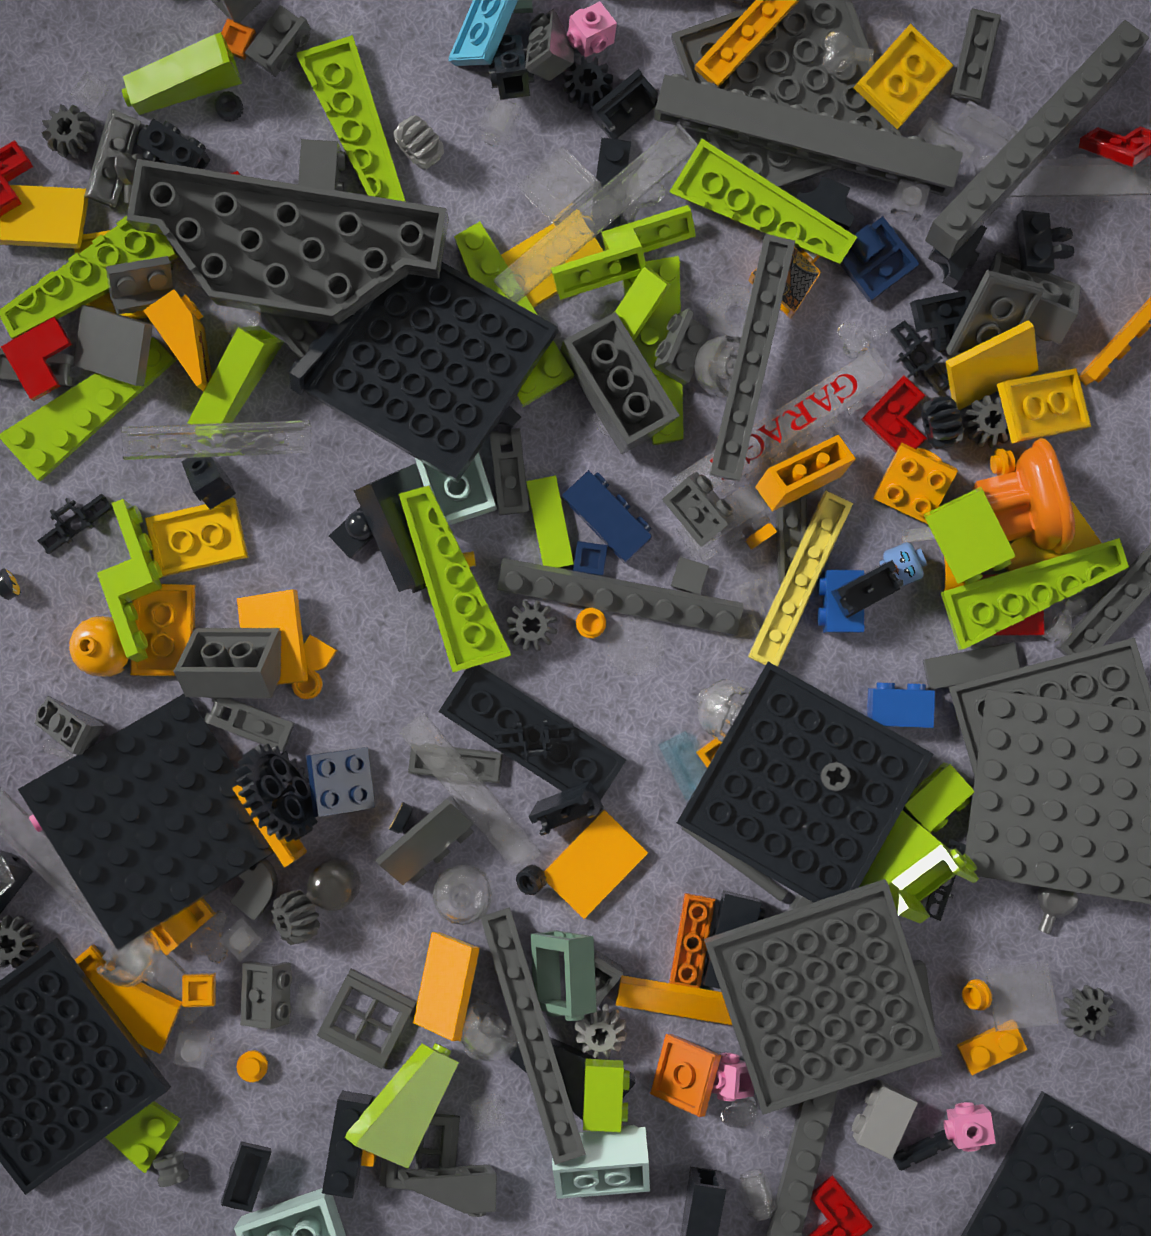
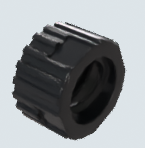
(225, 97)
(526, 885)

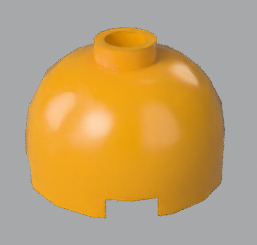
(97, 647)

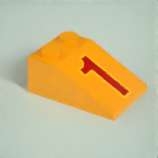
(180, 327)

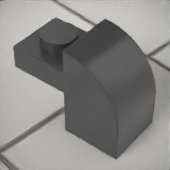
(257, 889)

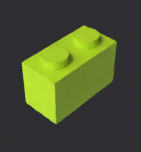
(938, 797)
(604, 1095)

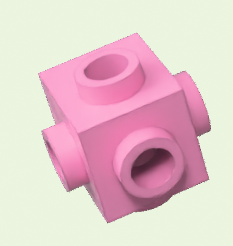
(591, 29)
(732, 1079)
(969, 1126)

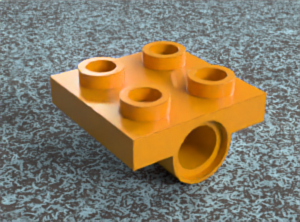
(915, 482)
(182, 926)

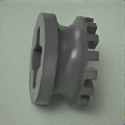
(844, 773)

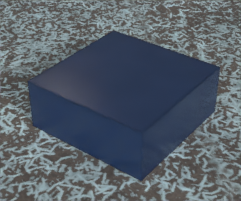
(590, 558)

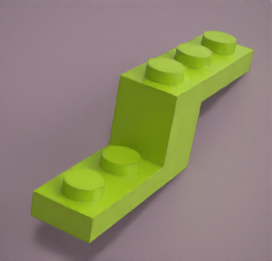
(624, 252)
(130, 580)

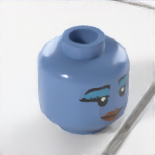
(907, 562)

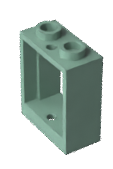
(579, 973)

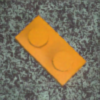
(990, 1048)

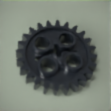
(276, 792)

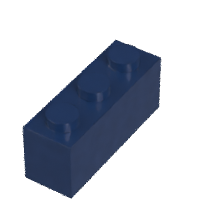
(607, 515)

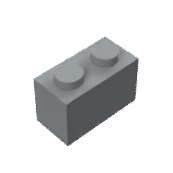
(883, 1119)

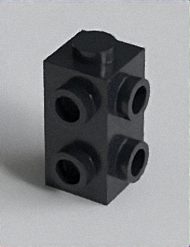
(509, 69)
(165, 145)

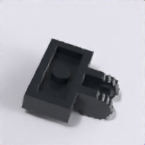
(1036, 240)
(940, 312)

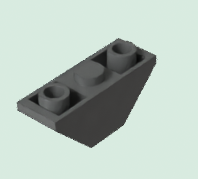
(548, 46)
(68, 725)

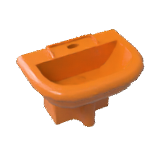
(1033, 499)

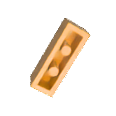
(805, 472)

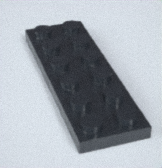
(490, 704)

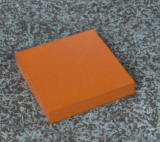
(685, 1075)

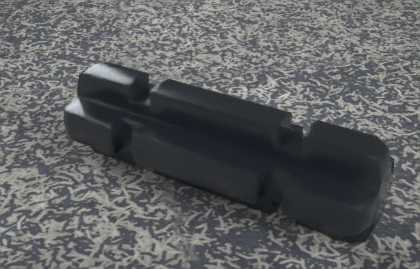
(922, 1150)

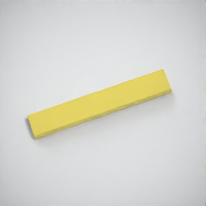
(800, 579)

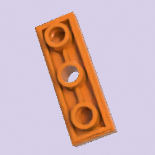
(694, 922)

